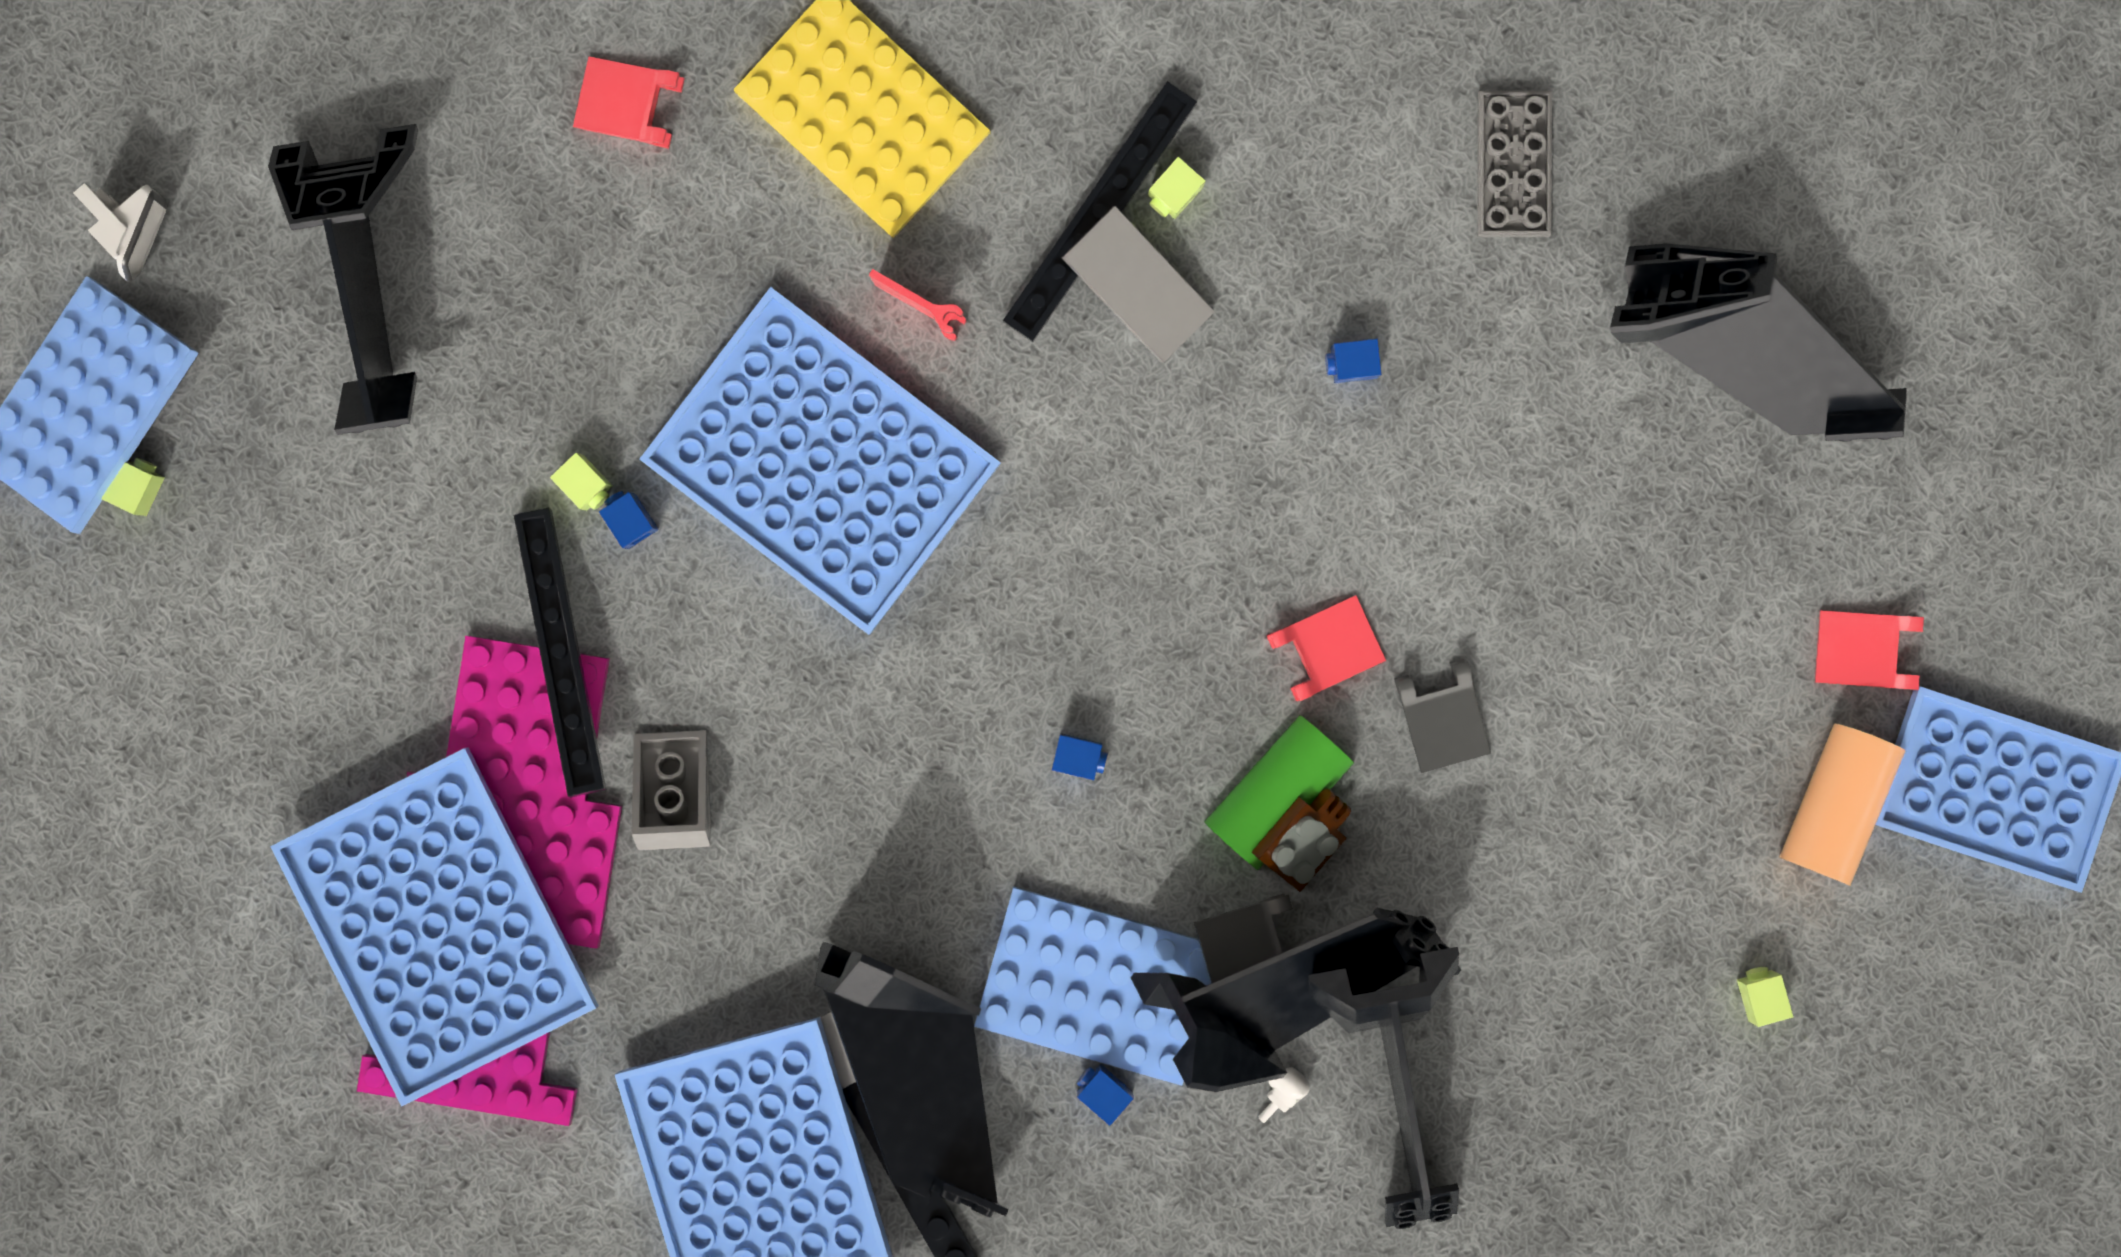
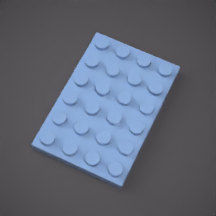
(86, 403)
(2000, 789)
(1068, 984)

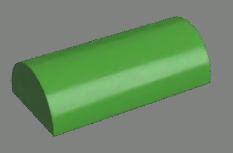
(1294, 767)

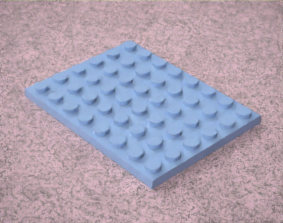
(820, 461)
(434, 926)
(753, 1150)

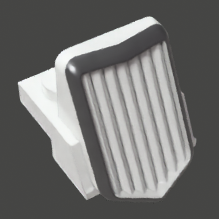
(127, 228)

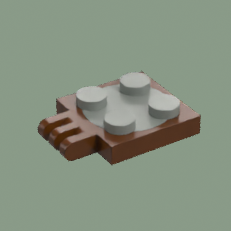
(1304, 838)

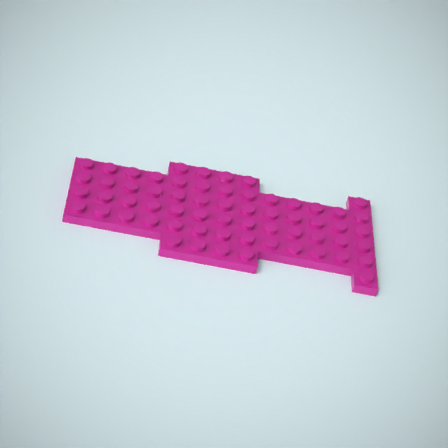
(566, 841)

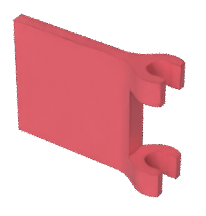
(623, 99)
(940, 313)
(1331, 646)
(1863, 649)

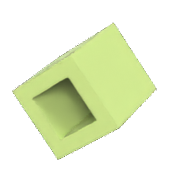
(1175, 189)
(582, 482)
(134, 487)
(1764, 996)

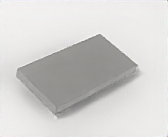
(1514, 163)
(1138, 284)

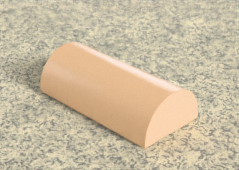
(1842, 803)

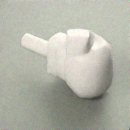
(1285, 1092)

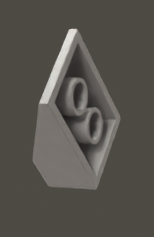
(671, 791)

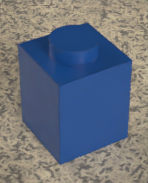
(1354, 361)
(627, 519)
(1079, 757)
(1103, 1093)

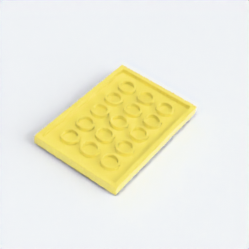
(862, 112)

